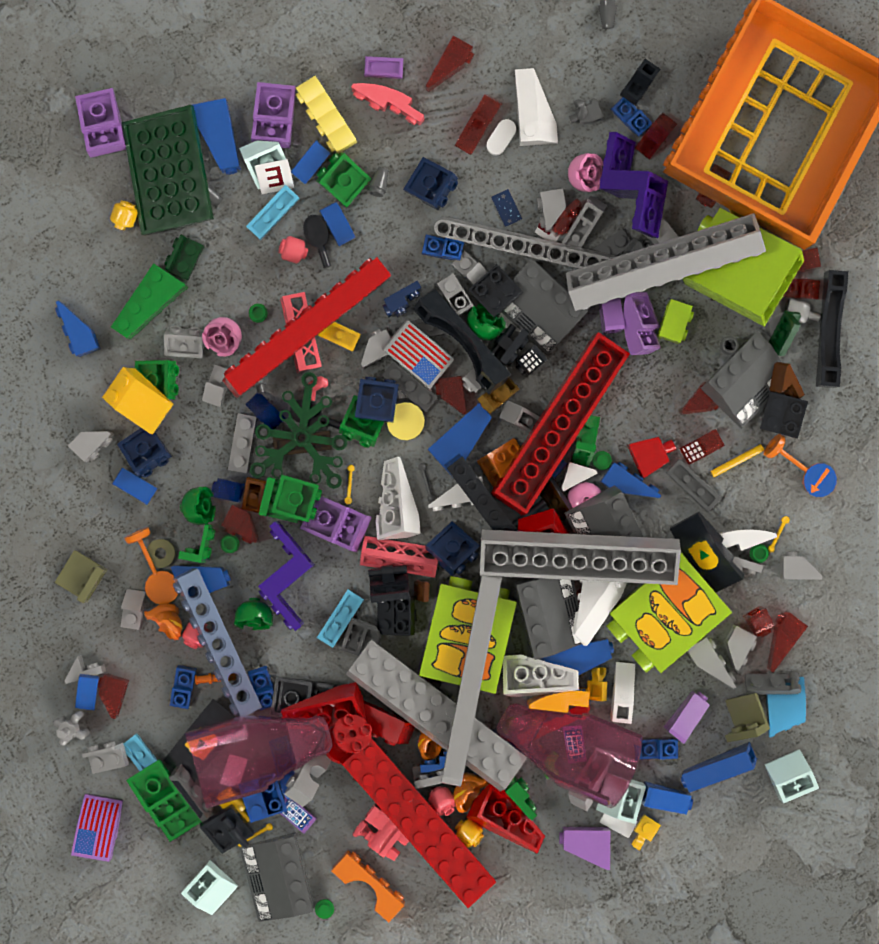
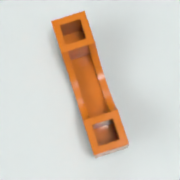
(350, 869)

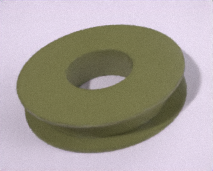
(170, 552)

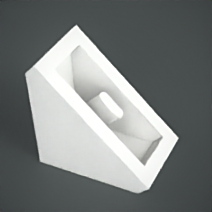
(576, 474)

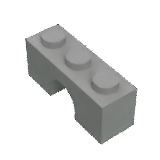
(301, 786)

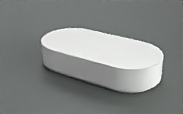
(501, 137)

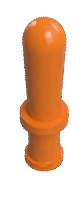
(211, 678)

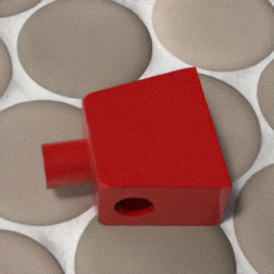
(650, 454)

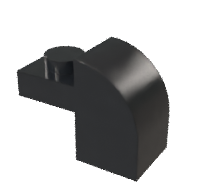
(640, 82)

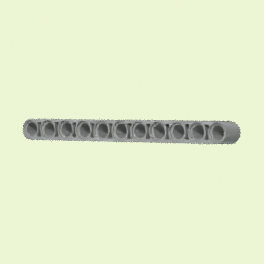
(508, 246)
(471, 680)

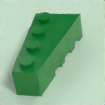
(148, 301)

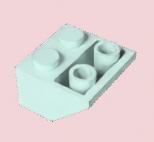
(791, 776)
(629, 805)
(209, 888)

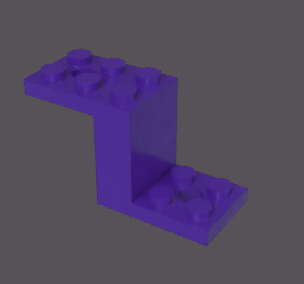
(640, 185)
(285, 576)

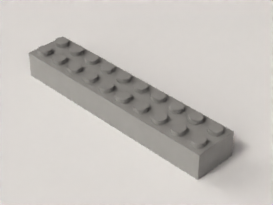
(665, 262)
(580, 557)
(433, 713)

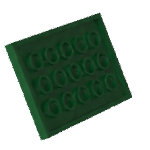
(167, 170)

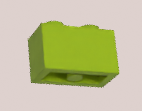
(675, 321)

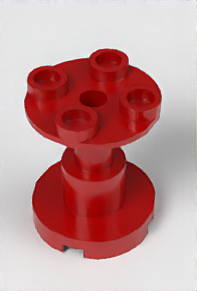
(349, 735)

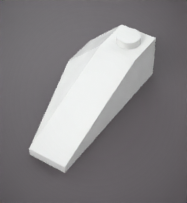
(535, 117)
(398, 509)
(595, 604)
(536, 677)

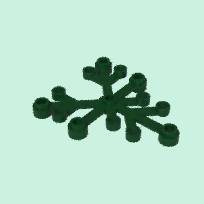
(304, 414)

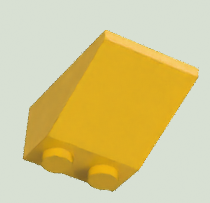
(137, 399)

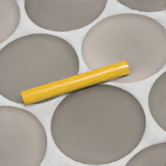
(737, 460)

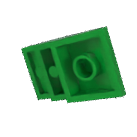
(163, 800)

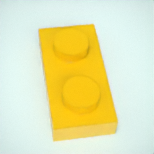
(341, 336)

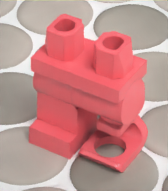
(385, 837)

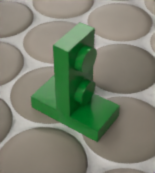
(585, 442)

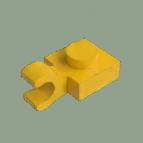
(597, 686)
(646, 829)

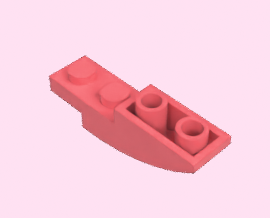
(382, 96)

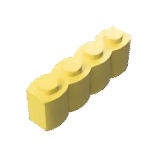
(326, 115)

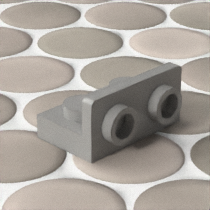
(183, 342)
(107, 757)
(427, 778)

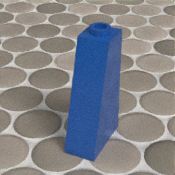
(217, 130)
(461, 436)
(583, 657)
(720, 767)

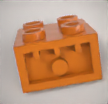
(497, 461)

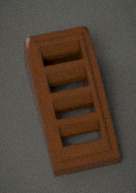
(421, 590)

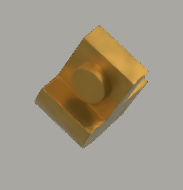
(492, 401)

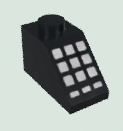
(530, 361)

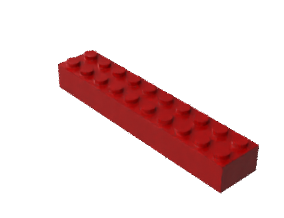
(310, 324)
(560, 424)
(419, 823)

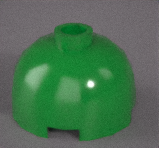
(484, 324)
(197, 506)
(253, 614)

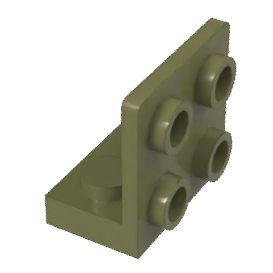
(81, 576)
(747, 717)

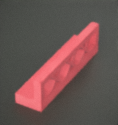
(288, 312)
(378, 557)

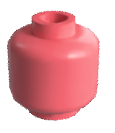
(293, 249)
(190, 636)
(442, 801)

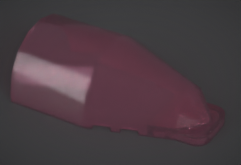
(575, 750)
(253, 752)

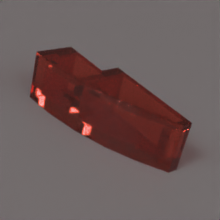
(478, 124)

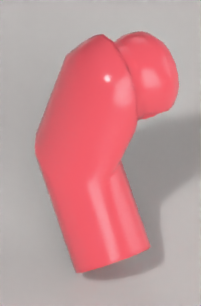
(321, 383)

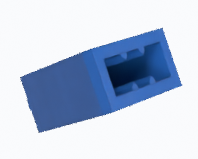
(213, 577)
(666, 798)

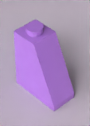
(612, 316)
(687, 716)
(588, 843)

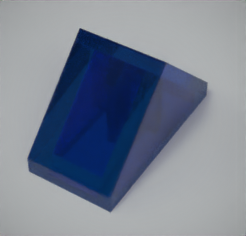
(264, 411)

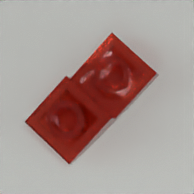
(563, 222)
(803, 289)

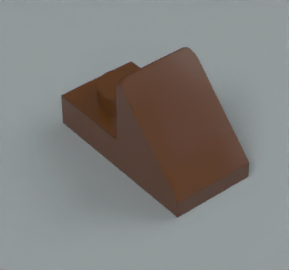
(785, 381)
(253, 494)

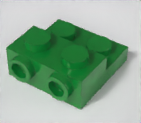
(342, 178)
(161, 374)
(360, 429)
(296, 498)
(519, 793)

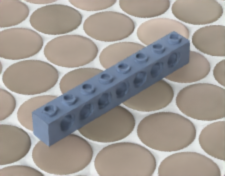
(250, 701)

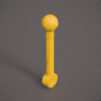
(348, 500)
(784, 520)
(269, 827)

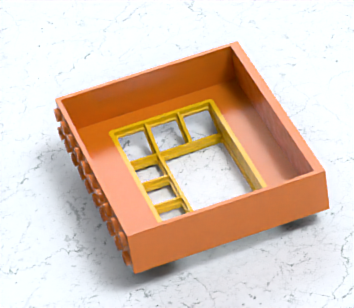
(831, 154)

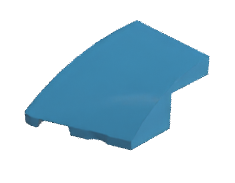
(786, 710)

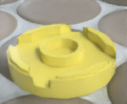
(407, 421)

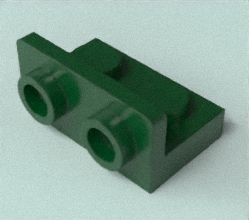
(183, 257)
(785, 332)

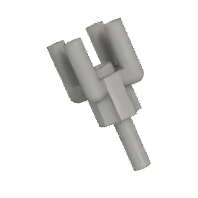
(69, 728)

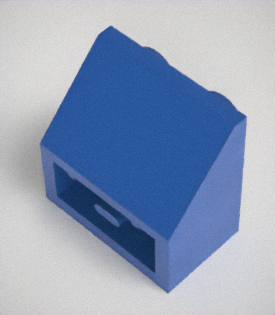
(265, 803)

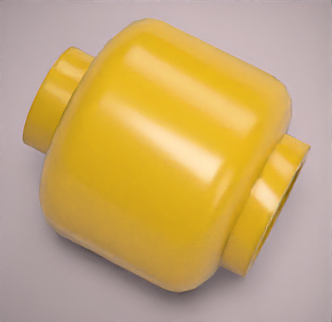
(123, 215)
(469, 833)

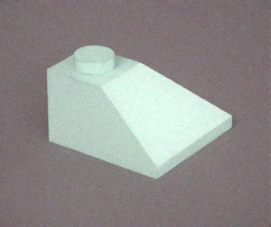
(260, 153)

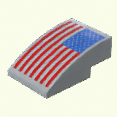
(418, 354)

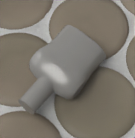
(803, 308)

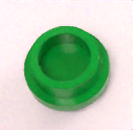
(258, 313)
(602, 460)
(230, 543)
(759, 553)
(324, 909)

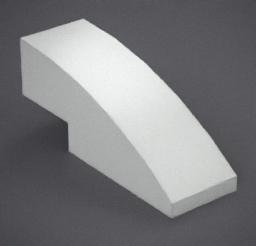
(745, 538)

